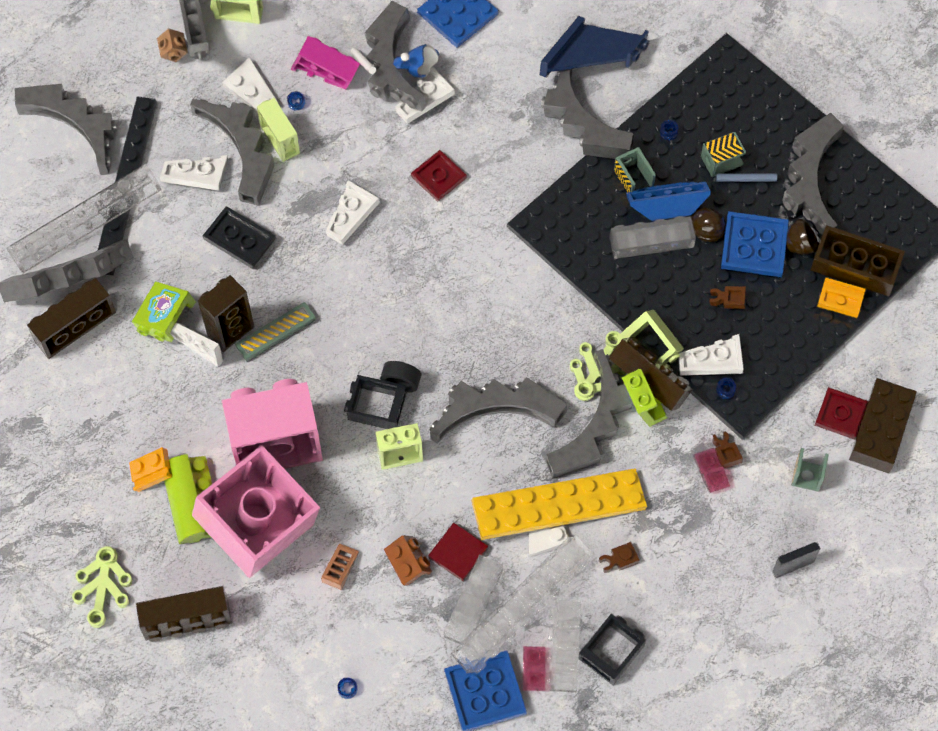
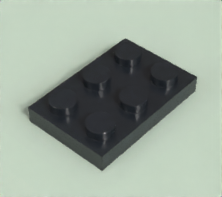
(239, 237)

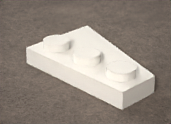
(248, 85)
(435, 91)
(201, 173)
(352, 211)
(201, 345)
(719, 358)
(546, 539)

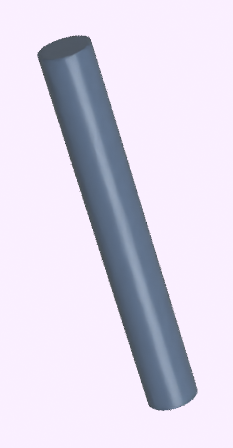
(768, 177)

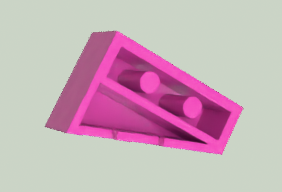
(326, 63)

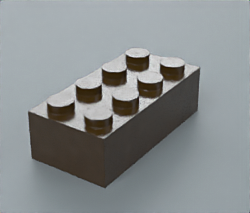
(857, 260)
(226, 312)
(71, 318)
(883, 425)
(183, 613)

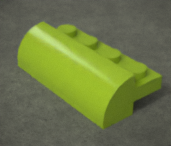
(188, 480)

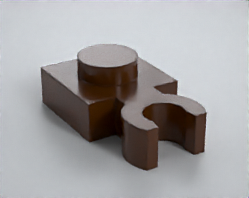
(732, 297)
(727, 453)
(622, 557)

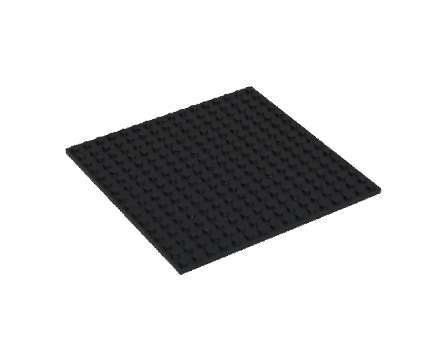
(781, 326)

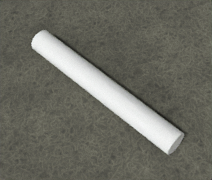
(363, 61)

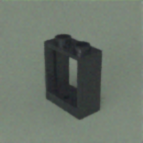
(381, 386)
(596, 663)

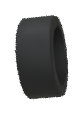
(402, 374)

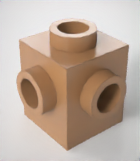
(172, 45)

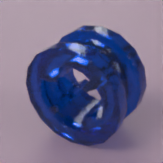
(296, 106)
(670, 135)
(729, 382)
(341, 685)

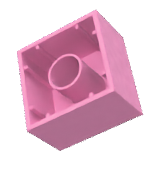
(277, 420)
(255, 511)

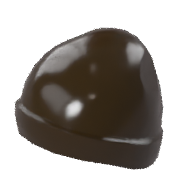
(708, 224)
(801, 238)

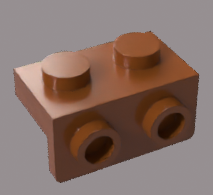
(407, 559)

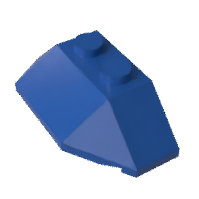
(669, 199)

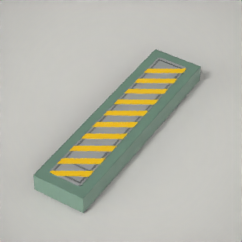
(275, 331)

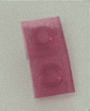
(711, 470)
(533, 668)

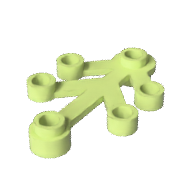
(588, 384)
(102, 583)

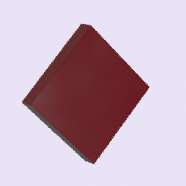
(438, 175)
(841, 413)
(457, 551)

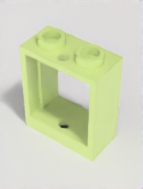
(238, 12)
(278, 129)
(652, 318)
(390, 450)

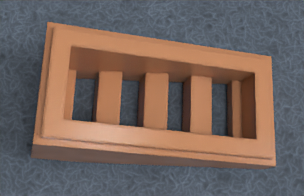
(333, 581)

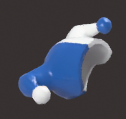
(418, 60)

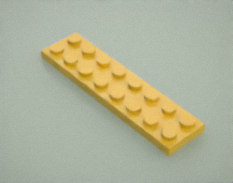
(558, 504)

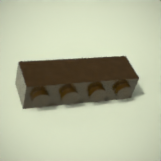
(662, 381)

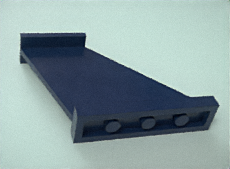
(591, 46)

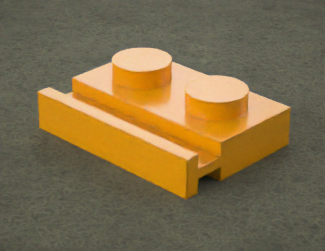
(841, 297)
(150, 469)

